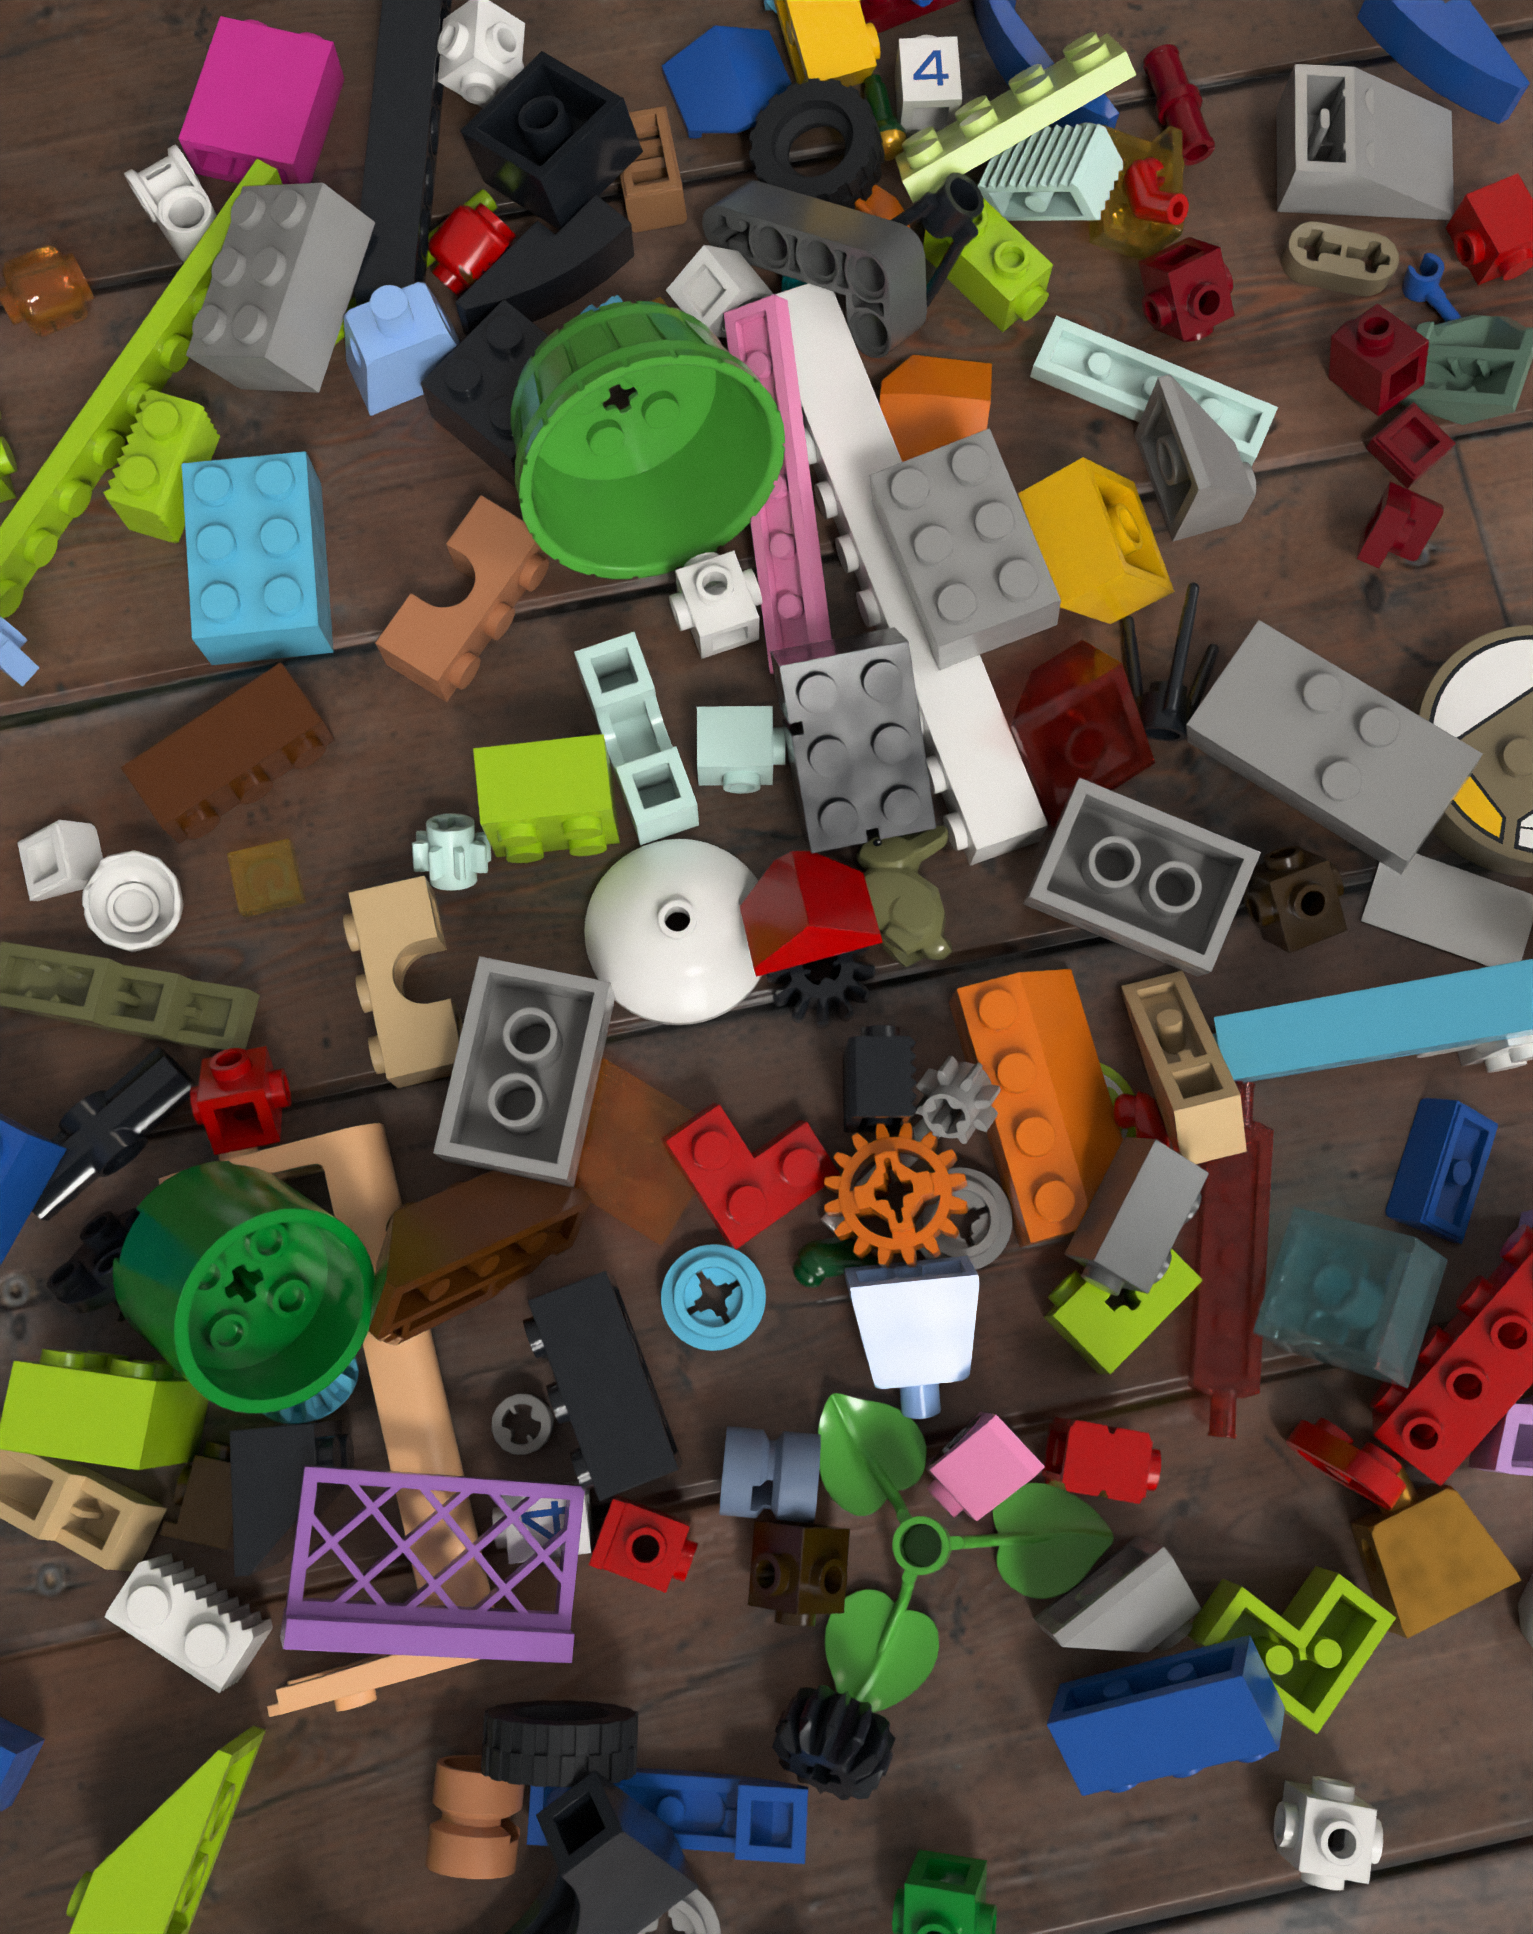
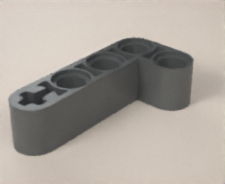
(834, 248)

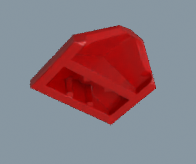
(807, 912)

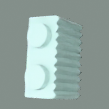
(1054, 175)

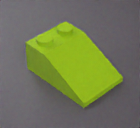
(165, 1864)

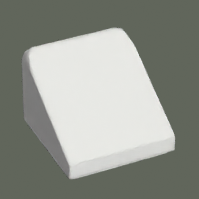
(59, 858)

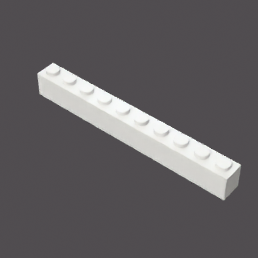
(961, 719)

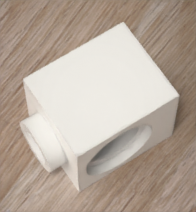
(715, 284)

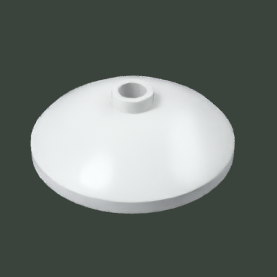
(666, 972)

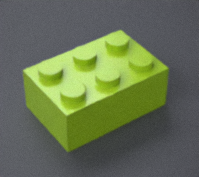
(102, 1410)

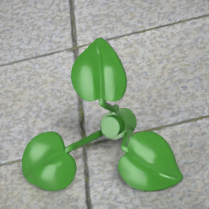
(877, 1644)

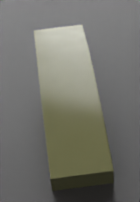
(125, 998)

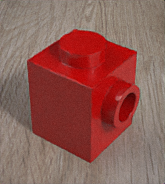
(1494, 230)

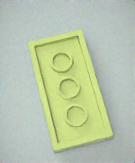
(1031, 104)

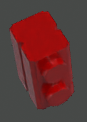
(1100, 1460)

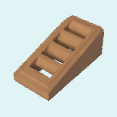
(658, 195)

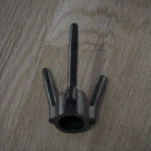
(947, 213)
(1166, 705)

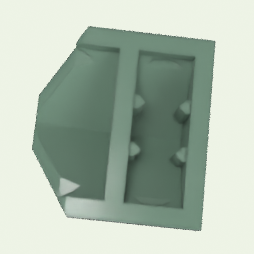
(1473, 368)

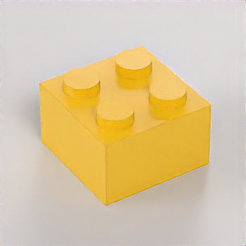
(1096, 541)

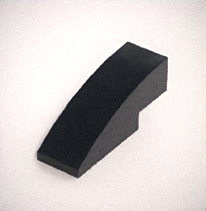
(552, 270)

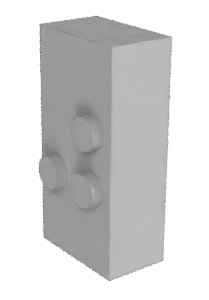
(1331, 746)

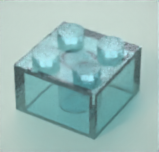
(1351, 1296)

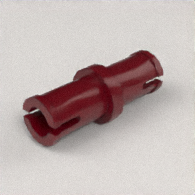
(1178, 102)

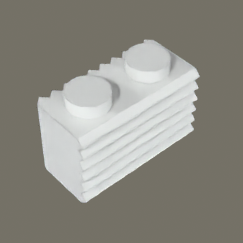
(189, 1621)

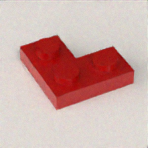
(744, 1188)

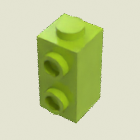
(996, 269)

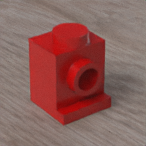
(625, 1523)

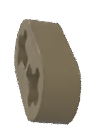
(1339, 258)

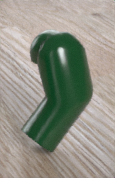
(827, 1259)

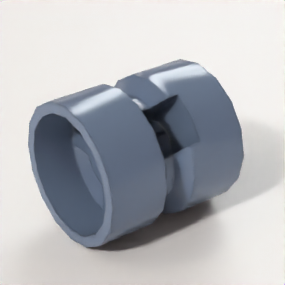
(770, 1474)

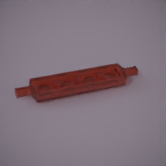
(1233, 1269)

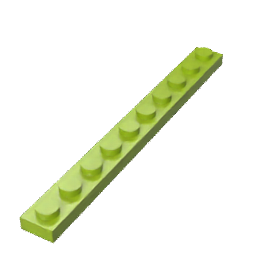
(100, 430)

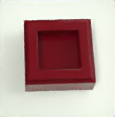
(1410, 445)

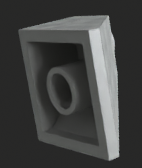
(1192, 464)
(1125, 1603)

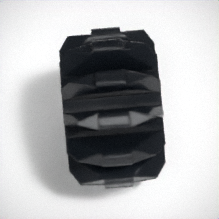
(829, 992)
(834, 1742)

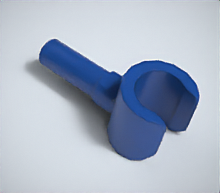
(1427, 288)

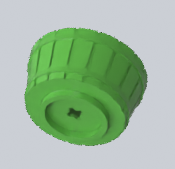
(648, 480)

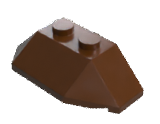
(467, 1248)

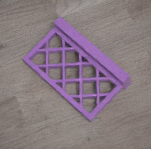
(426, 1628)

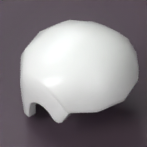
(132, 901)

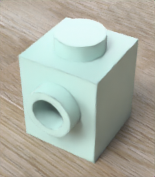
(738, 747)

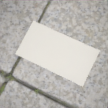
(1451, 911)

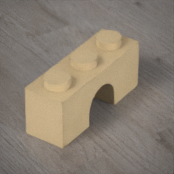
(392, 930)

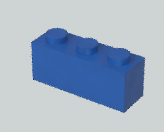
(1167, 1717)

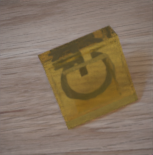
(266, 878)

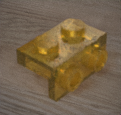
(1118, 227)

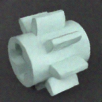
(451, 851)

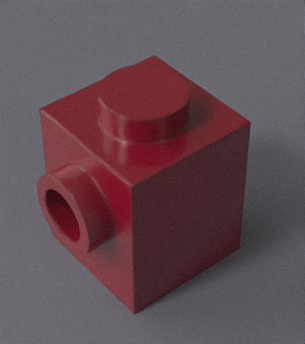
(1378, 359)

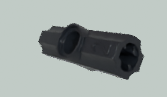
(112, 1127)

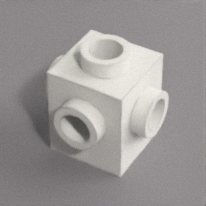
(480, 50)
(717, 602)
(1308, 1819)

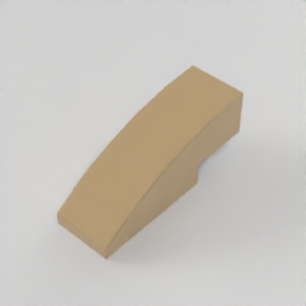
(77, 1509)

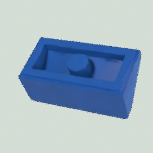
(1442, 1168)

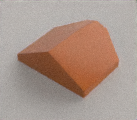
(935, 402)

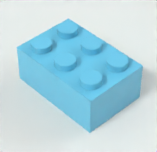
(257, 558)

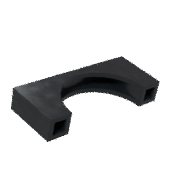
(610, 1865)

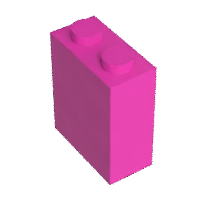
(261, 99)

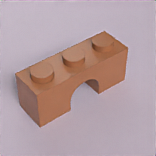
(443, 644)

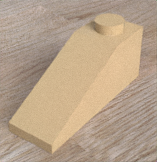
(1185, 1069)

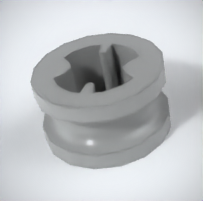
(505, 1435)

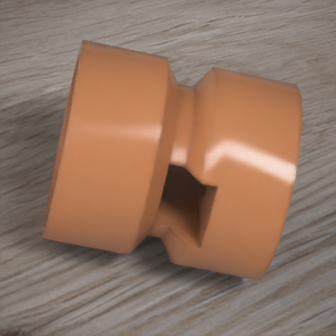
(475, 1827)

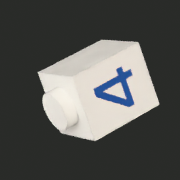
(927, 82)
(543, 1522)

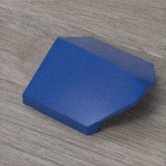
(725, 79)

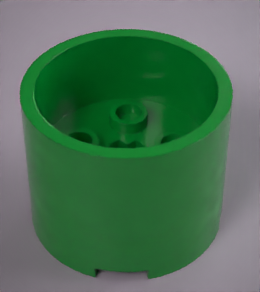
(245, 1286)

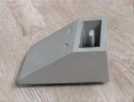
(1361, 147)

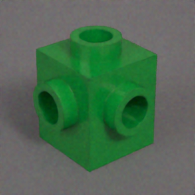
(944, 1897)

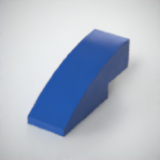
(1449, 52)

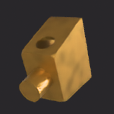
(1429, 1557)

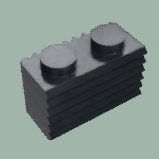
(878, 1080)

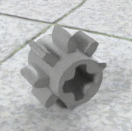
(957, 1099)

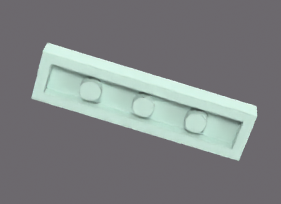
(1124, 378)

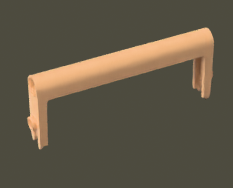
(408, 1403)

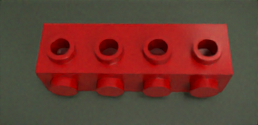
(1465, 1371)

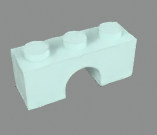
(636, 738)

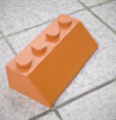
(1053, 1103)

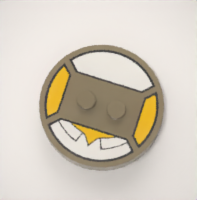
(1488, 703)

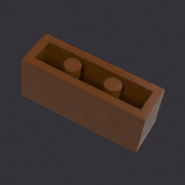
(229, 755)

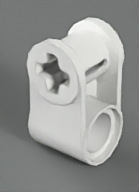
(174, 200)

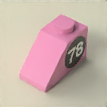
(980, 1467)

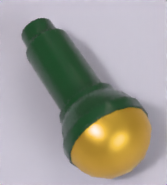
(891, 131)

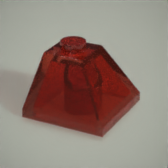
(1079, 724)

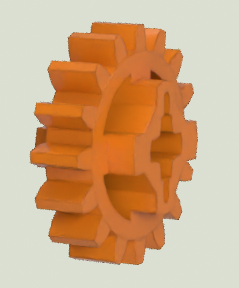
(866, 1202)

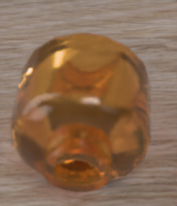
(45, 291)

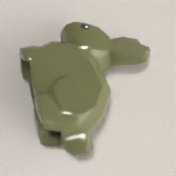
(903, 901)

